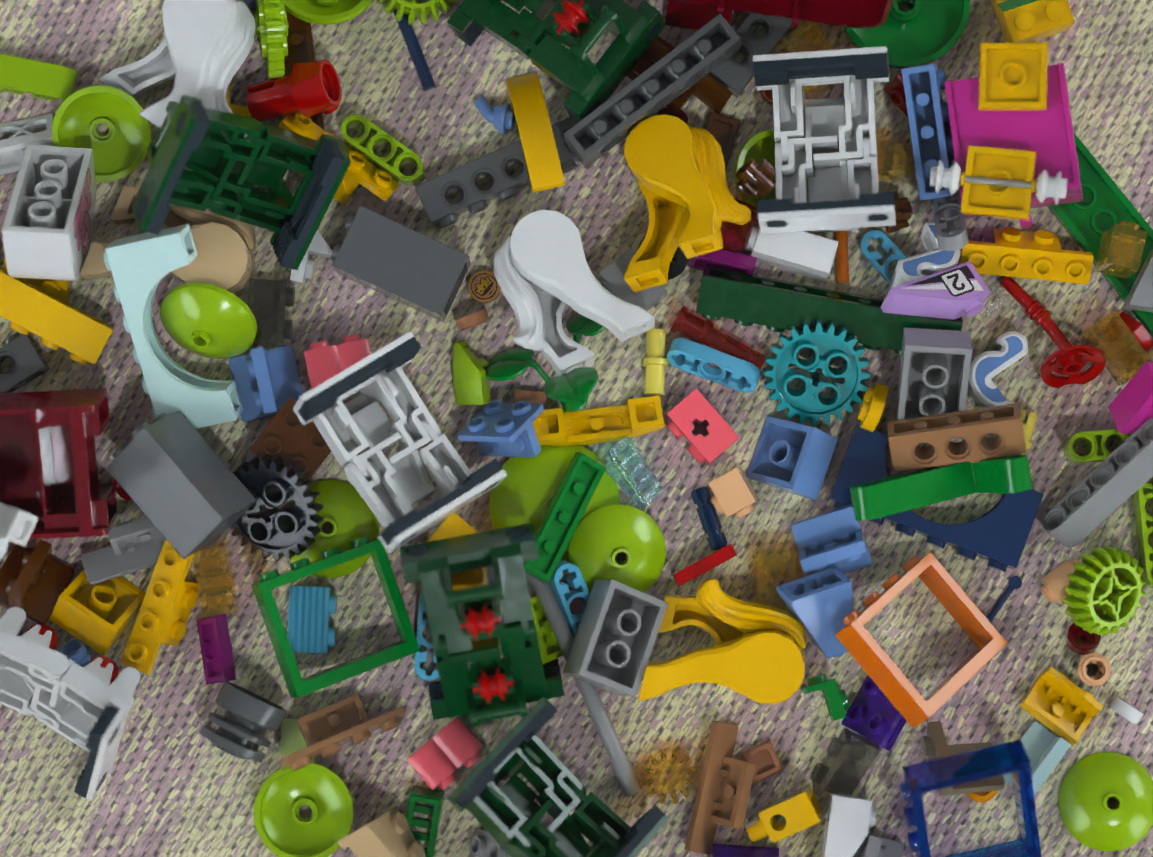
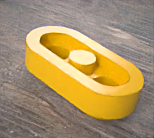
(872, 406)

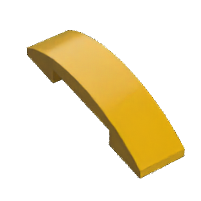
(535, 132)
(599, 424)

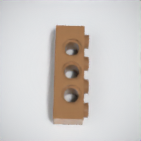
(941, 428)

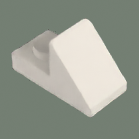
(306, 269)

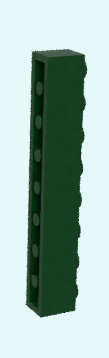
(784, 304)

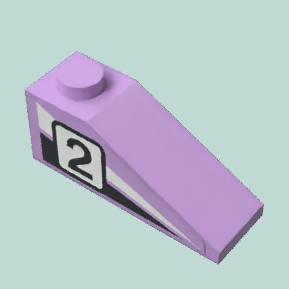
(940, 295)

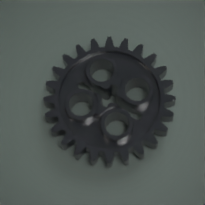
(282, 534)

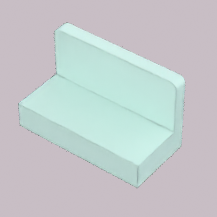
(1043, 752)

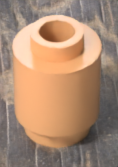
(1056, 580)

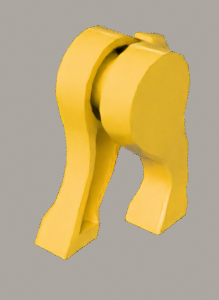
(685, 195)
(754, 653)

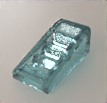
(617, 470)

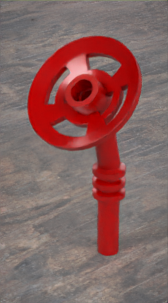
(1070, 357)

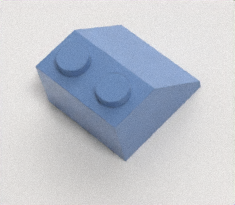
(791, 457)

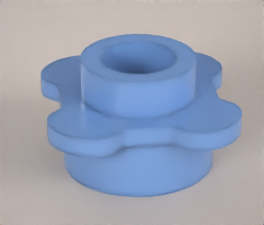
(76, 651)

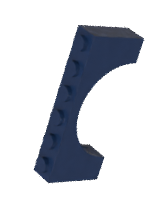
(994, 536)

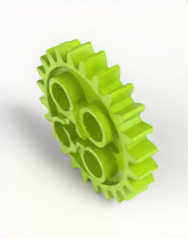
(272, 34)

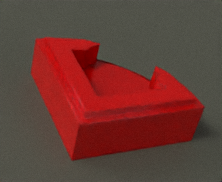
(1138, 331)

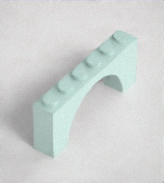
(137, 269)

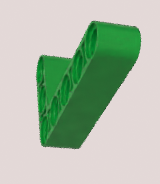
(937, 484)

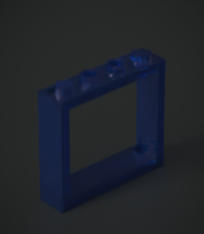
(968, 768)

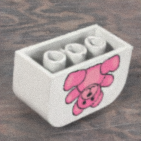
(51, 213)

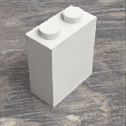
(794, 252)

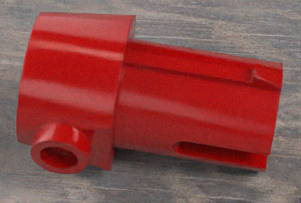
(309, 89)

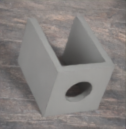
(613, 279)

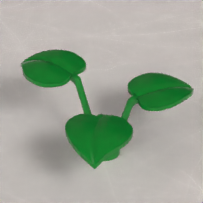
(570, 388)

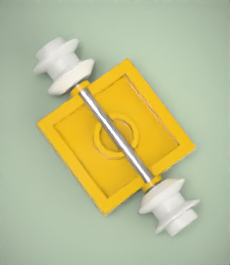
(998, 182)

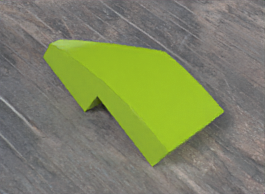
(469, 377)

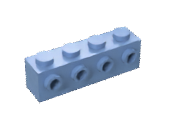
(928, 124)

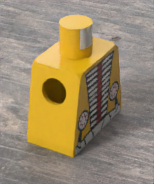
(798, 808)

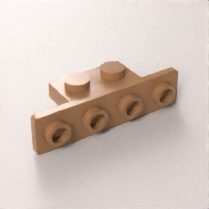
(336, 725)
(721, 789)

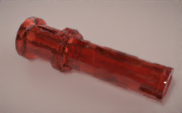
(704, 333)

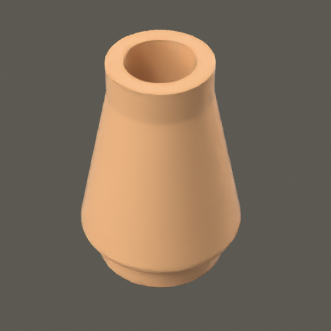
(1101, 669)

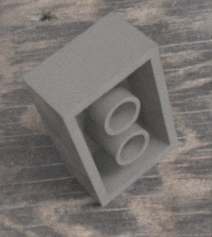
(933, 372)
(615, 637)

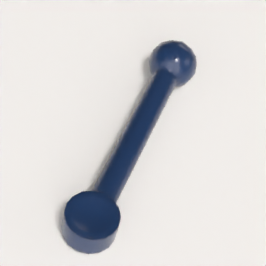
(1014, 583)

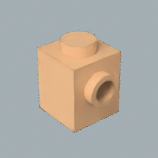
(733, 493)

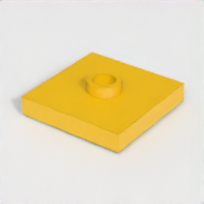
(1013, 76)

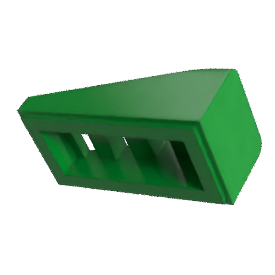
(430, 796)

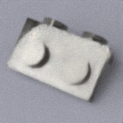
(270, 305)
(844, 765)

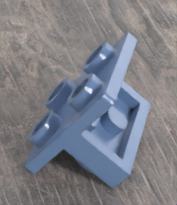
(266, 381)
(504, 429)
(831, 542)

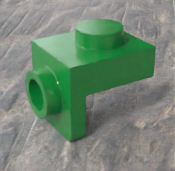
(835, 699)

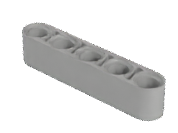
(1103, 489)

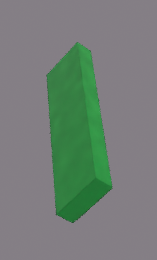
(564, 515)

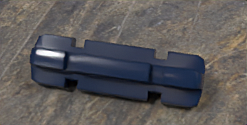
(709, 518)

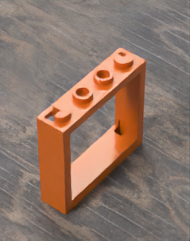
(881, 667)

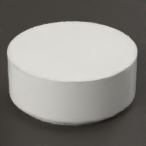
(1126, 710)

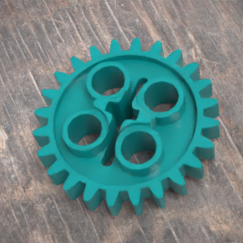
(807, 400)

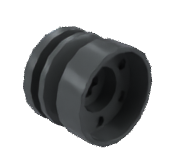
(243, 722)

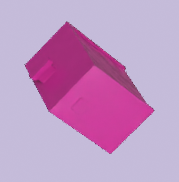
(1045, 132)

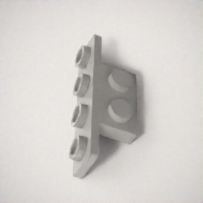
(132, 548)

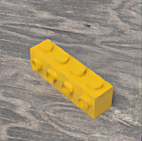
(52, 319)

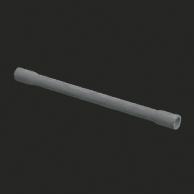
(622, 766)

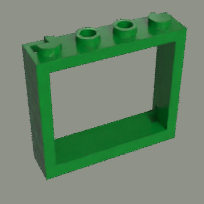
(302, 568)

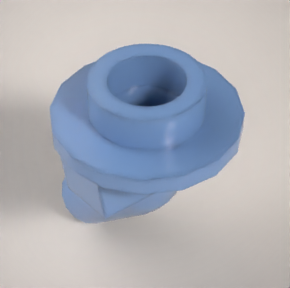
(501, 116)

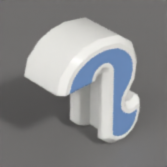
(926, 263)
(990, 363)

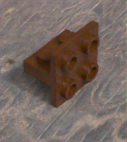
(292, 441)
(33, 581)

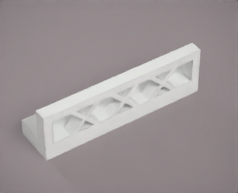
(13, 148)

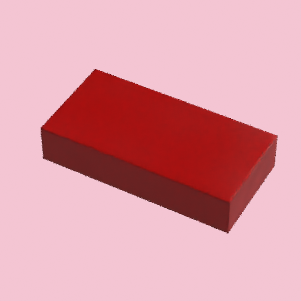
(704, 565)

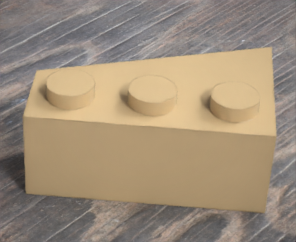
(384, 837)

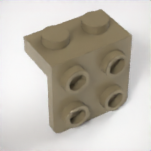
(936, 747)

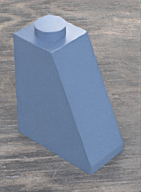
(820, 606)

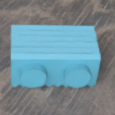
(310, 619)

